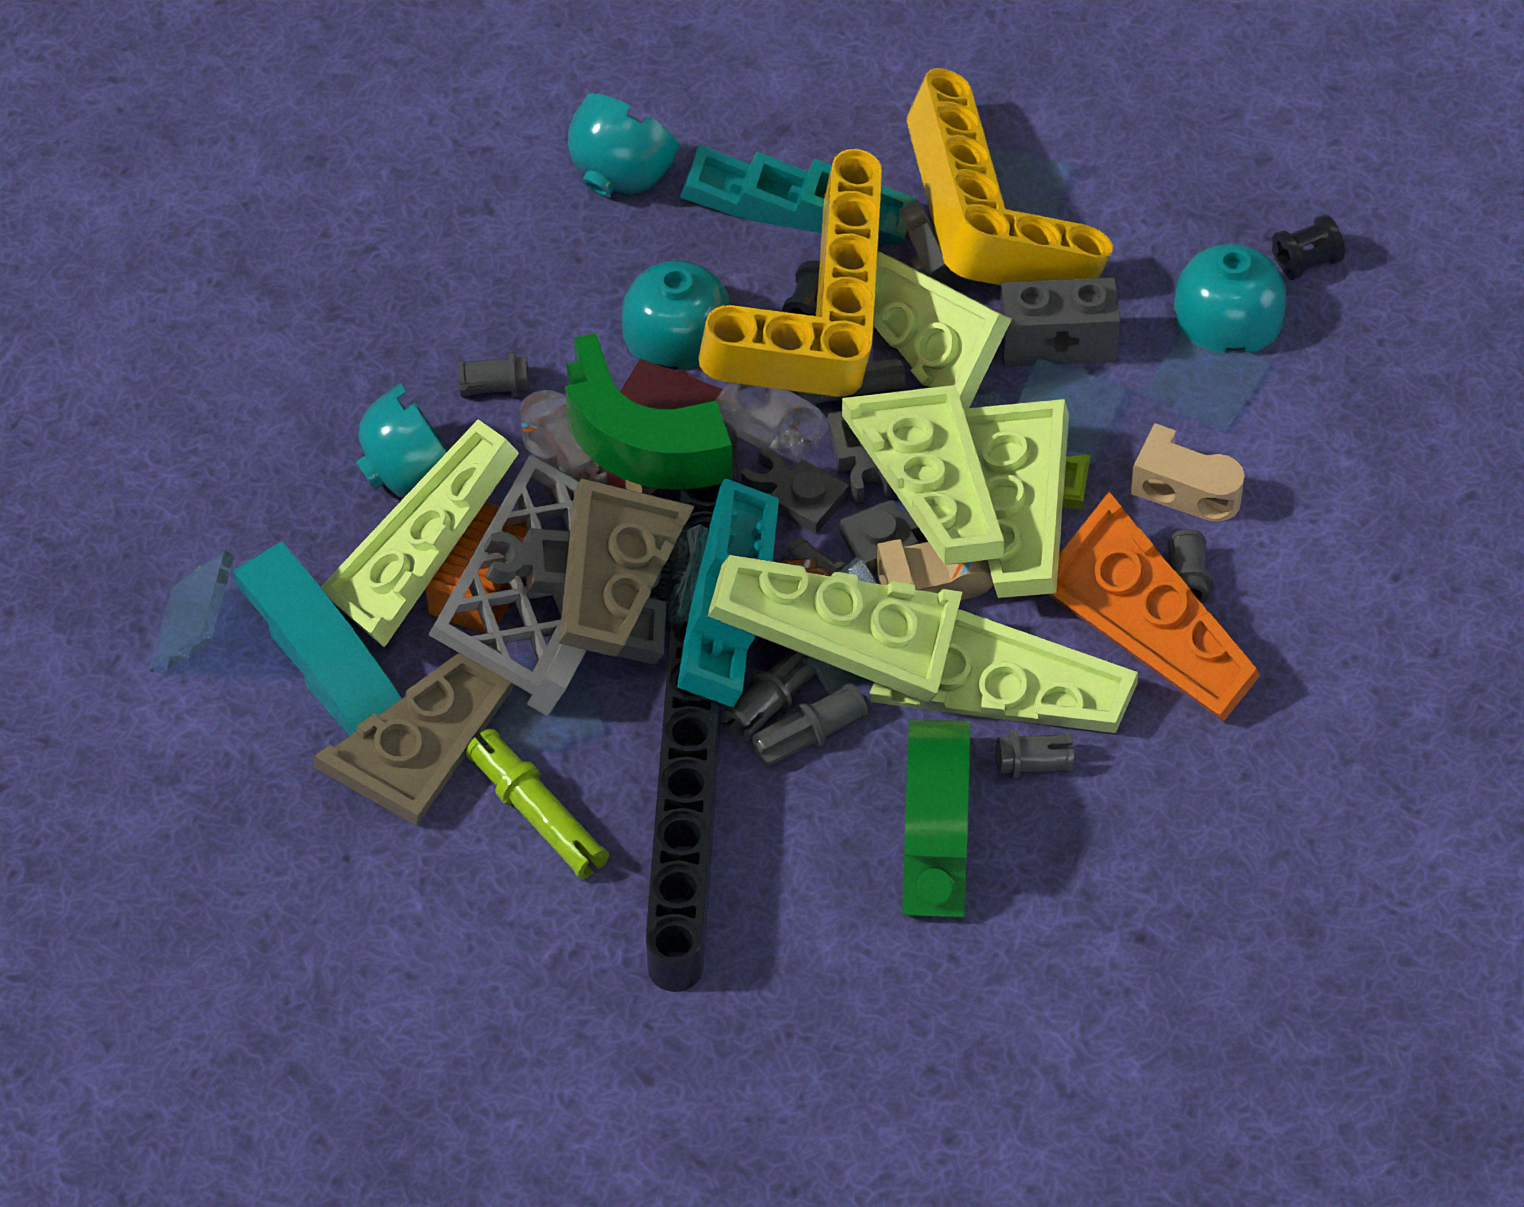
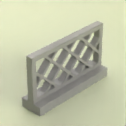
(555, 661)

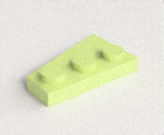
(936, 327)

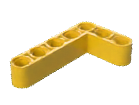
(966, 204)
(821, 351)

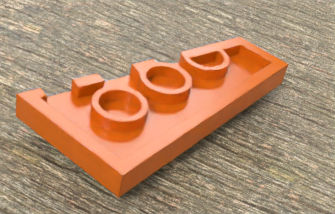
(1138, 602)

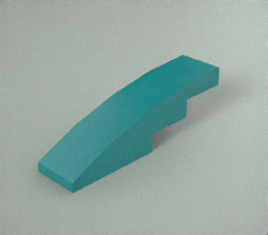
(778, 192)
(316, 637)
(713, 650)

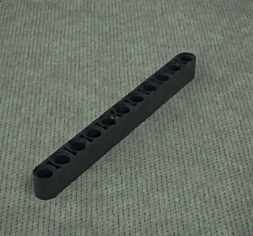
(680, 819)

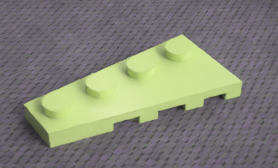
(932, 467)
(1024, 470)
(409, 546)
(856, 625)
(1022, 679)

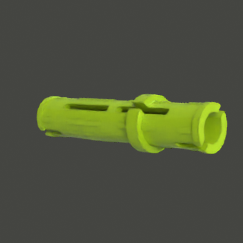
(521, 785)

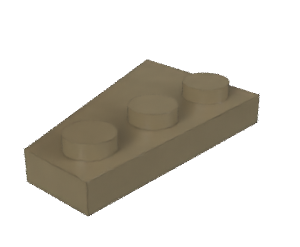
(613, 562)
(419, 741)

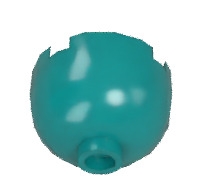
(617, 148)
(1230, 298)
(668, 312)
(397, 443)

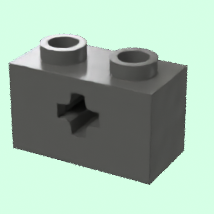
(1060, 321)

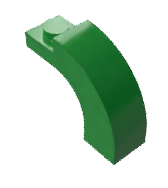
(639, 442)
(936, 818)

